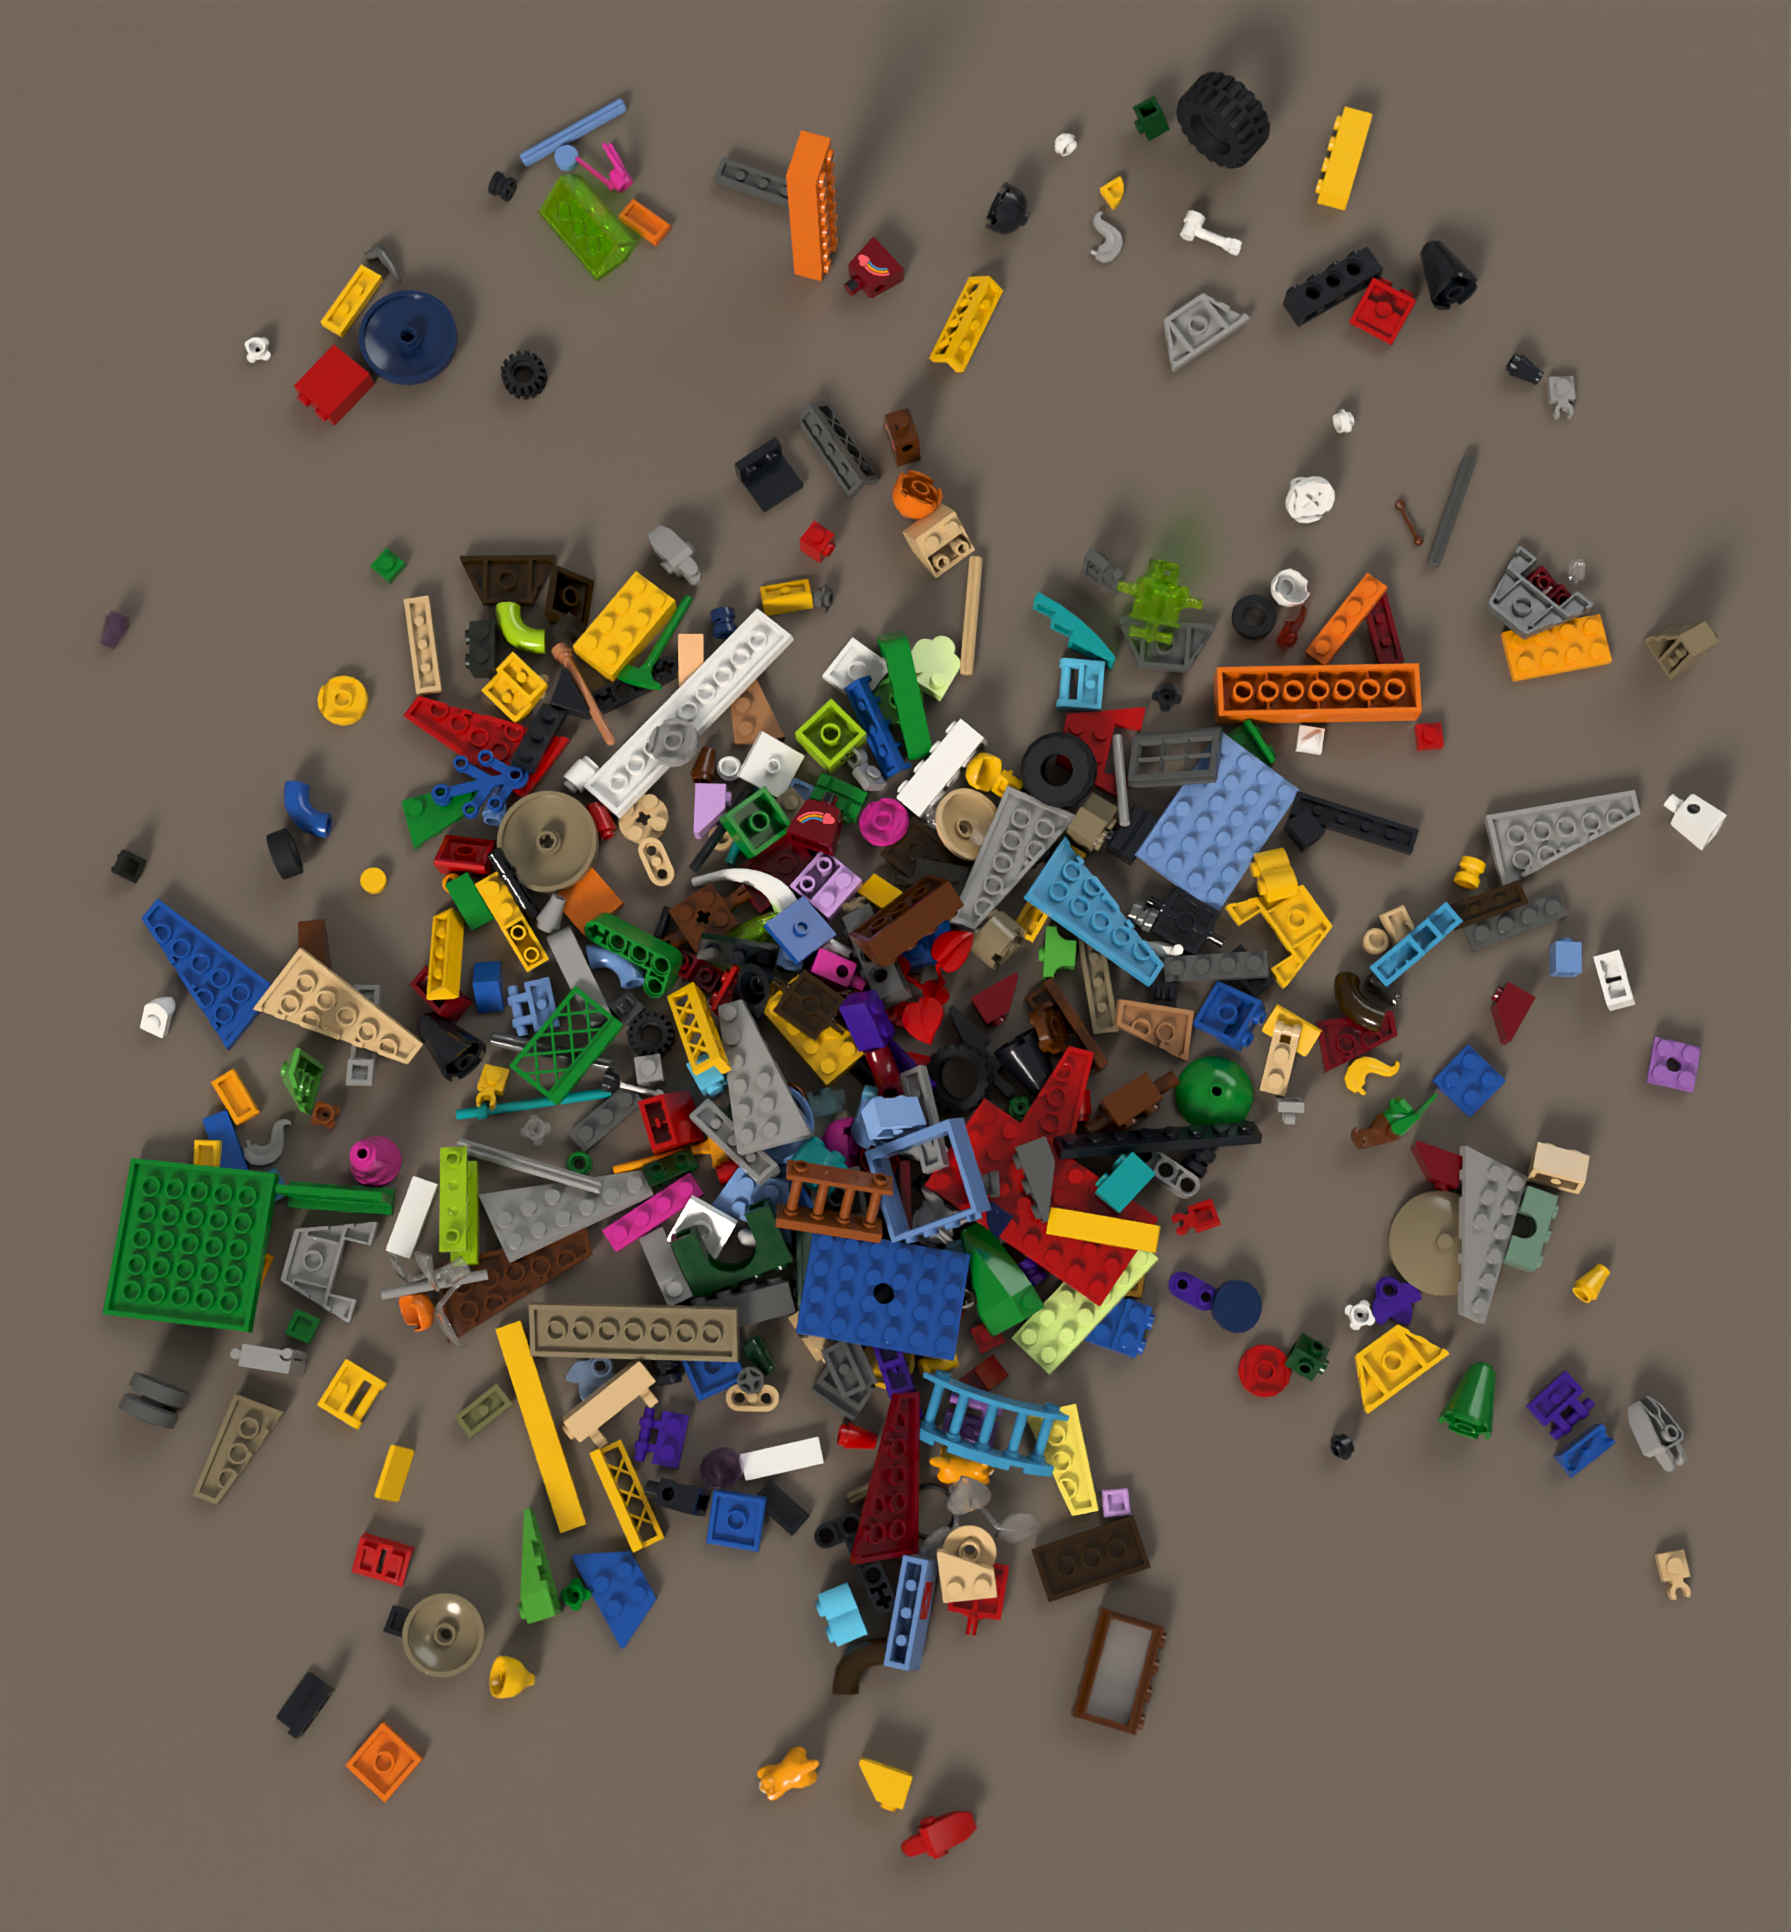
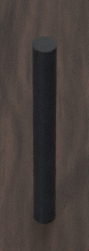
(715, 837)

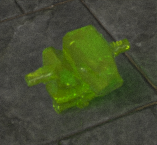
(1158, 600)

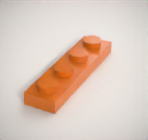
(1346, 620)

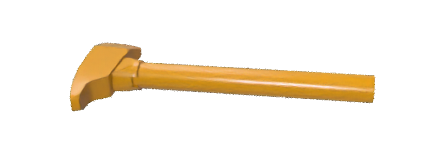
(704, 1147)

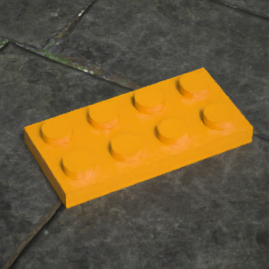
(1561, 649)

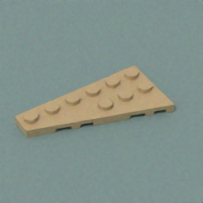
(327, 1004)

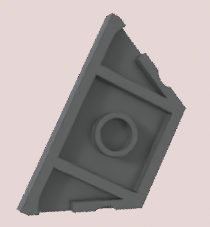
(1159, 656)

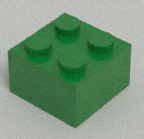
(755, 822)

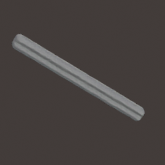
(532, 1166)

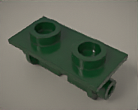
(668, 1167)

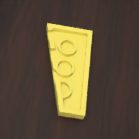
(1070, 1460)

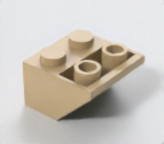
(939, 540)

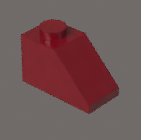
(995, 1002)
(447, 1008)
(1509, 1010)
(1438, 1165)

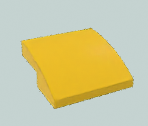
(515, 688)

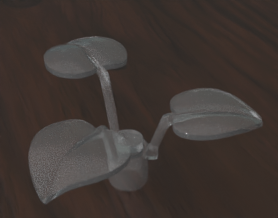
(449, 1273)
(969, 1495)

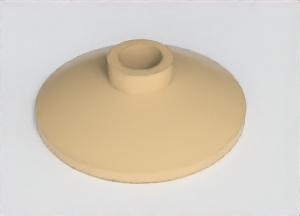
(971, 1535)

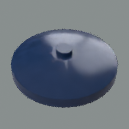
(408, 337)

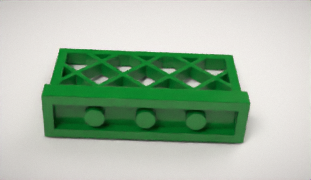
(584, 1060)
(338, 1198)

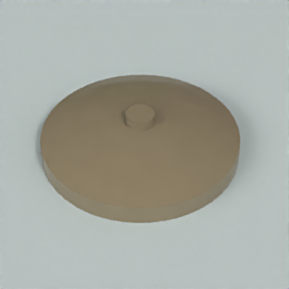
(549, 840)
(1427, 1243)

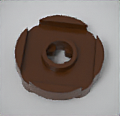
(1050, 1028)

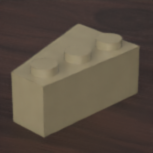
(1681, 646)

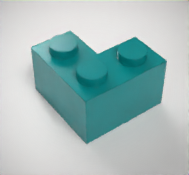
(1124, 1183)

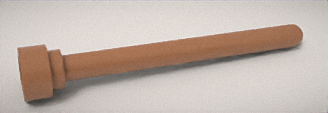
(564, 655)

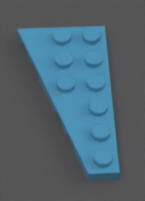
(1085, 908)

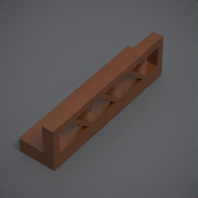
(1073, 1022)

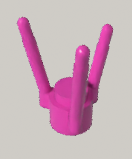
(618, 176)

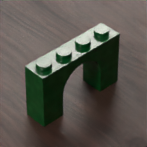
(708, 1274)

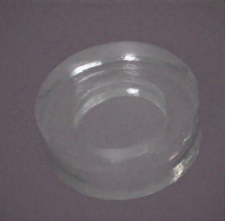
(1576, 570)

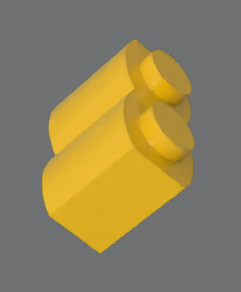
(1274, 875)

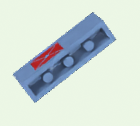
(911, 1613)

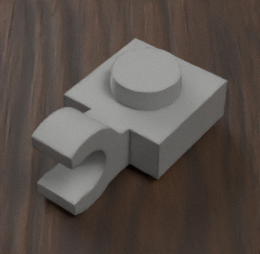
(867, 776)

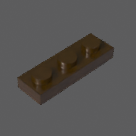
(1490, 903)

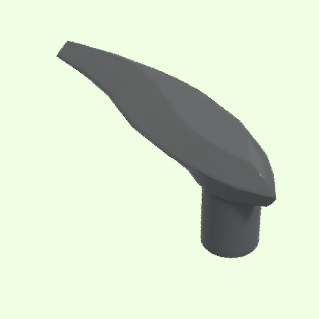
(380, 252)

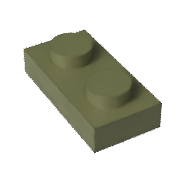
(484, 1410)

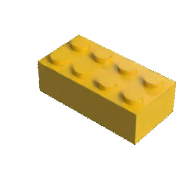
(625, 627)
(828, 1057)

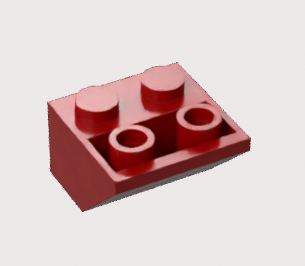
(669, 1121)

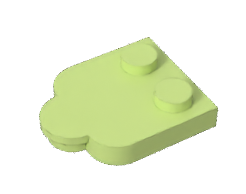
(935, 665)

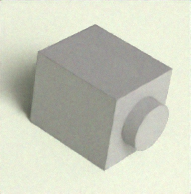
(649, 1070)

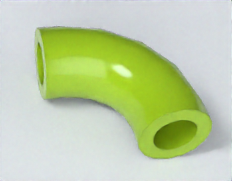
(516, 632)

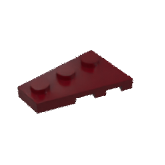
(1344, 1040)

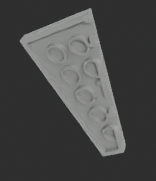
(1014, 843)
(759, 1094)
(1485, 1224)

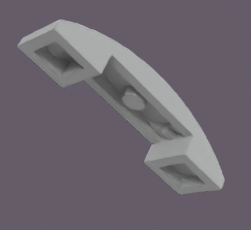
(363, 1062)

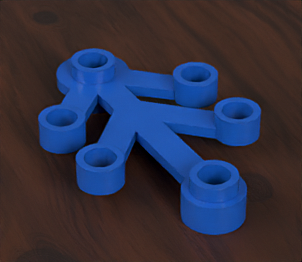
(483, 784)

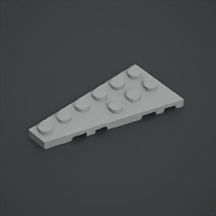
(1540, 835)
(546, 1213)

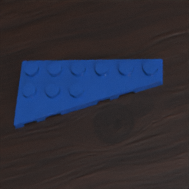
(213, 976)

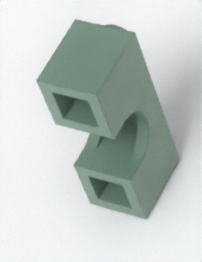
(1538, 1209)

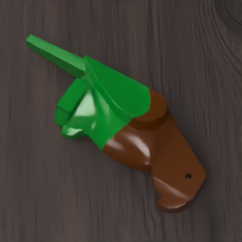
(1389, 1124)

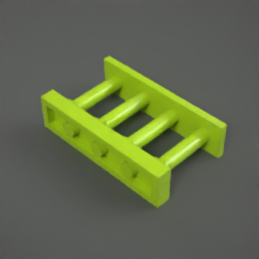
(459, 1205)

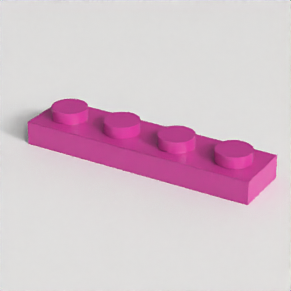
(652, 1213)

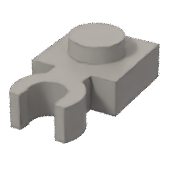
(1561, 393)

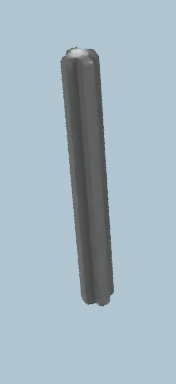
(1451, 510)
(517, 1044)

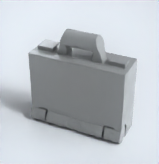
(282, 1361)

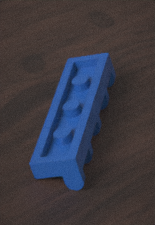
(873, 723)

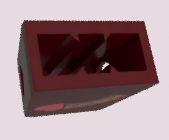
(873, 270)
(817, 825)

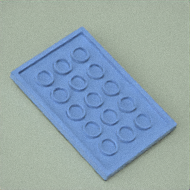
(1215, 828)

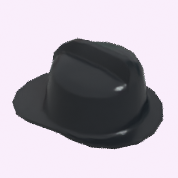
(754, 988)

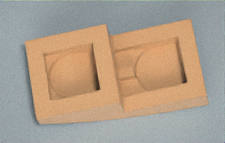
(689, 655)

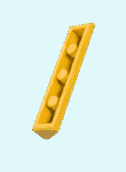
(445, 955)

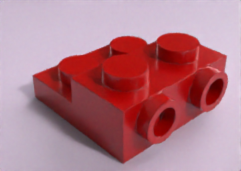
(1383, 310)

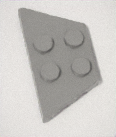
(1198, 328)

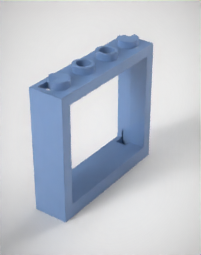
(892, 1205)

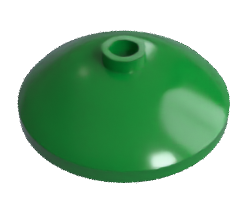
(1195, 1094)

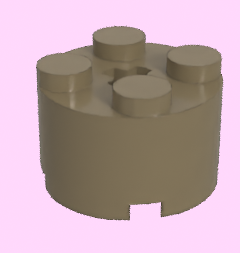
(997, 939)

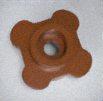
(321, 1108)

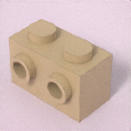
(1558, 1167)

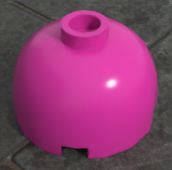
(838, 1138)

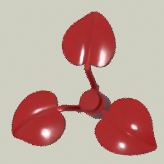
(925, 1017)

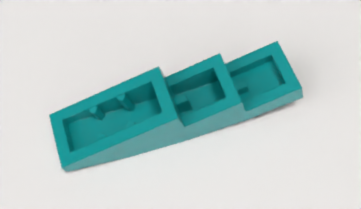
(1080, 636)

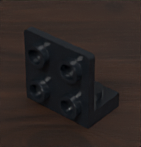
(768, 475)

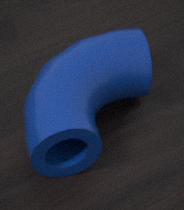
(301, 811)

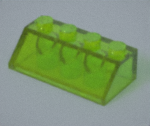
(587, 226)

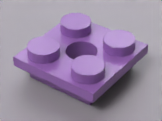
(1686, 1057)

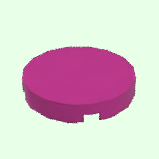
(884, 822)

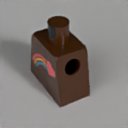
(902, 432)

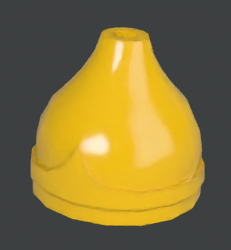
(509, 1677)

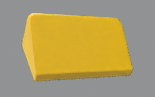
(786, 597)
(1308, 1035)
(394, 1473)

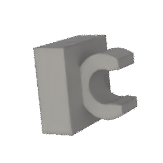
(1289, 1107)

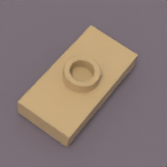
(1397, 923)

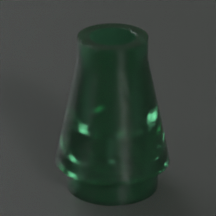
(759, 1354)

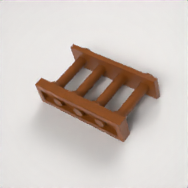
(828, 1222)

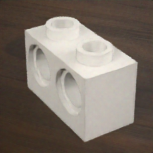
(1614, 980)

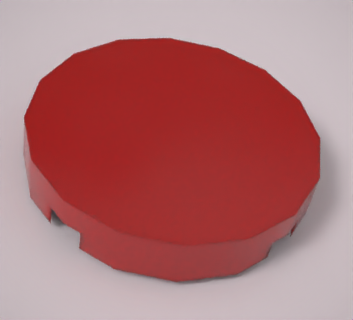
(1263, 1371)

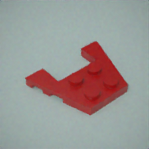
(1096, 731)

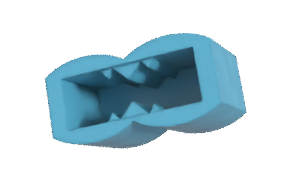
(842, 1614)

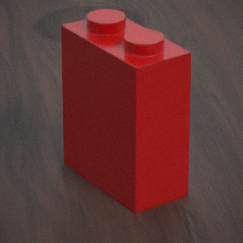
(333, 385)

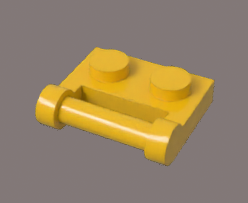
(345, 1388)

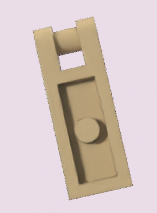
(1280, 1059)

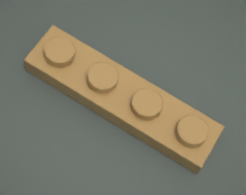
(423, 645)

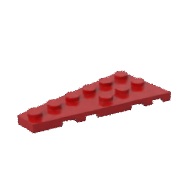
(471, 733)

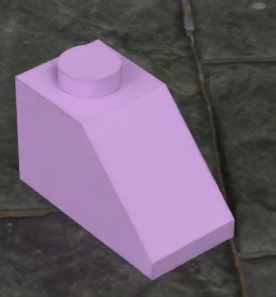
(710, 804)

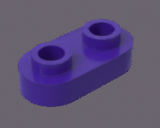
(1192, 1292)

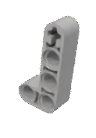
(577, 972)

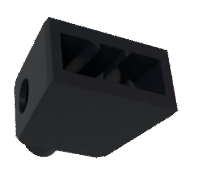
(686, 1498)

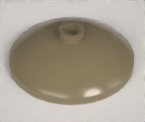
(424, 1638)

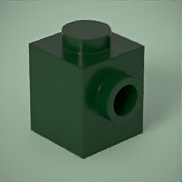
(1150, 119)

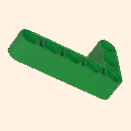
(897, 654)

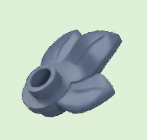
(588, 1376)

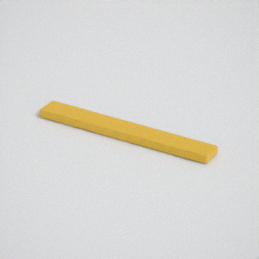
(541, 1427)

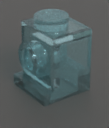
(826, 1101)

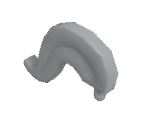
(1113, 240)
(270, 1153)

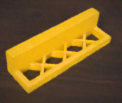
(970, 322)
(707, 1028)
(617, 1499)

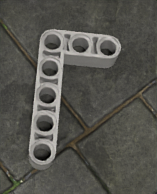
(1177, 1174)

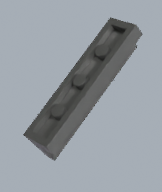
(834, 447)

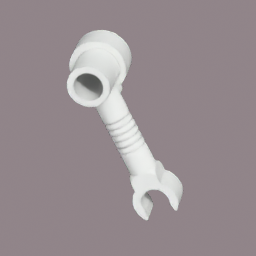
(1193, 227)

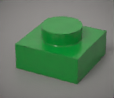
(388, 565)
(303, 1326)

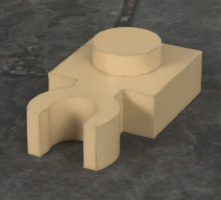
(1673, 1568)

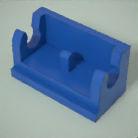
(1584, 1449)

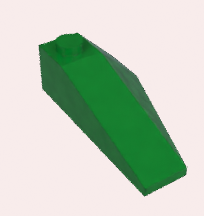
(999, 1284)

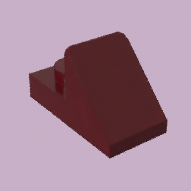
(985, 1375)

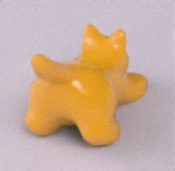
(953, 1466)
(792, 1772)

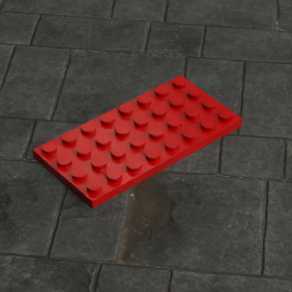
(1082, 1265)

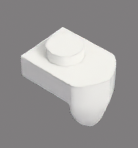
(158, 1016)

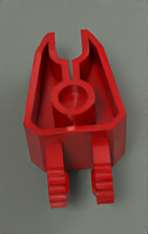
(939, 1834)

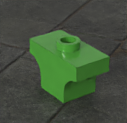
(1056, 953)

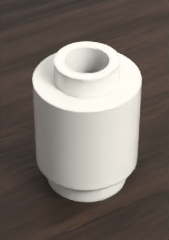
(580, 774)

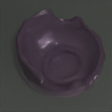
(722, 1467)

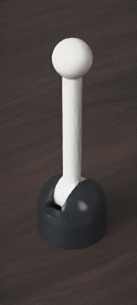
(613, 1082)

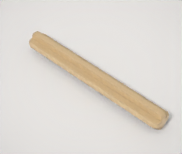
(971, 615)

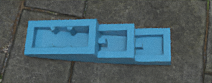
(1415, 944)

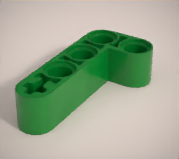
(607, 932)

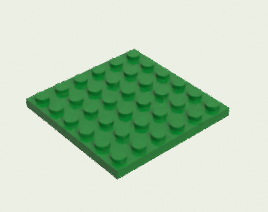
(191, 1244)

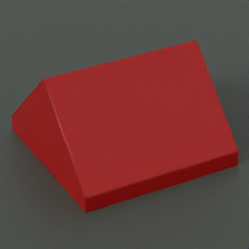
(465, 855)

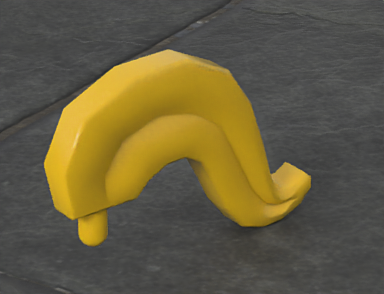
(1360, 1067)

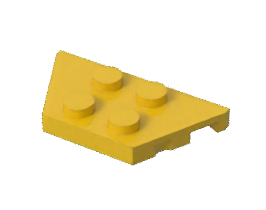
(1392, 1364)

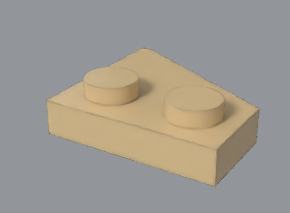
(964, 1579)

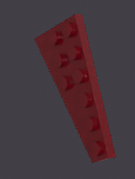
(891, 1504)

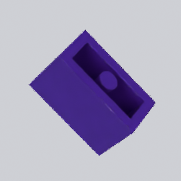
(867, 1020)

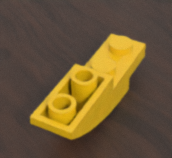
(512, 922)

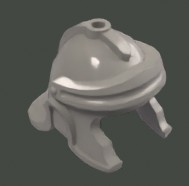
(931, 1210)

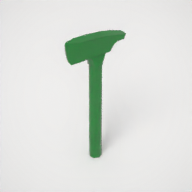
(643, 676)

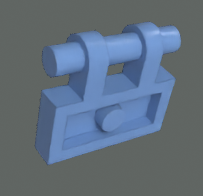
(541, 1005)

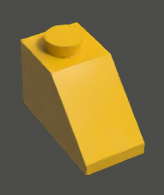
(886, 1783)

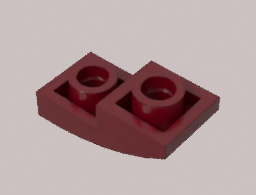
(1545, 583)
(700, 972)

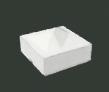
(1310, 739)

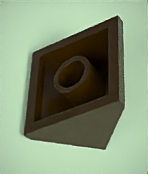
(568, 593)

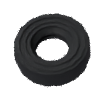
(1253, 602)

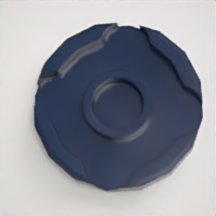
(1236, 1306)

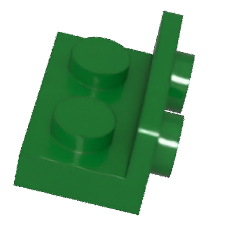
(1250, 738)

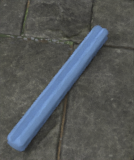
(573, 132)

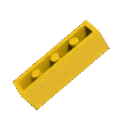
(1344, 158)

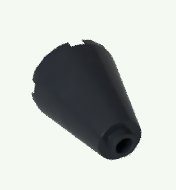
(1446, 276)
(451, 1047)
(1026, 1061)

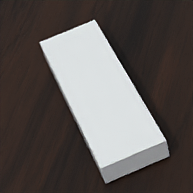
(412, 1217)
(782, 1458)

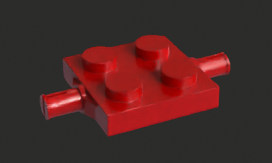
(983, 1608)

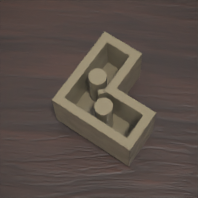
(1090, 824)

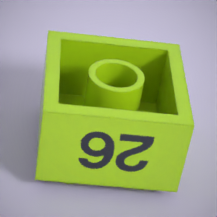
(830, 737)

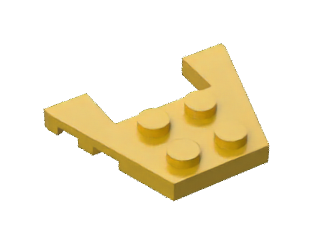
(1295, 922)

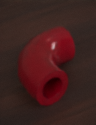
(884, 1072)

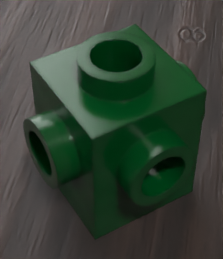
(1307, 1357)

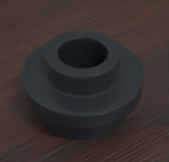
(1341, 1446)

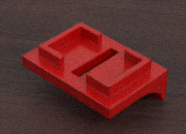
(395, 1562)

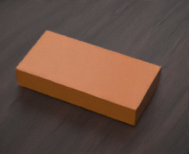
(644, 222)

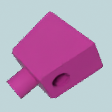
(824, 968)

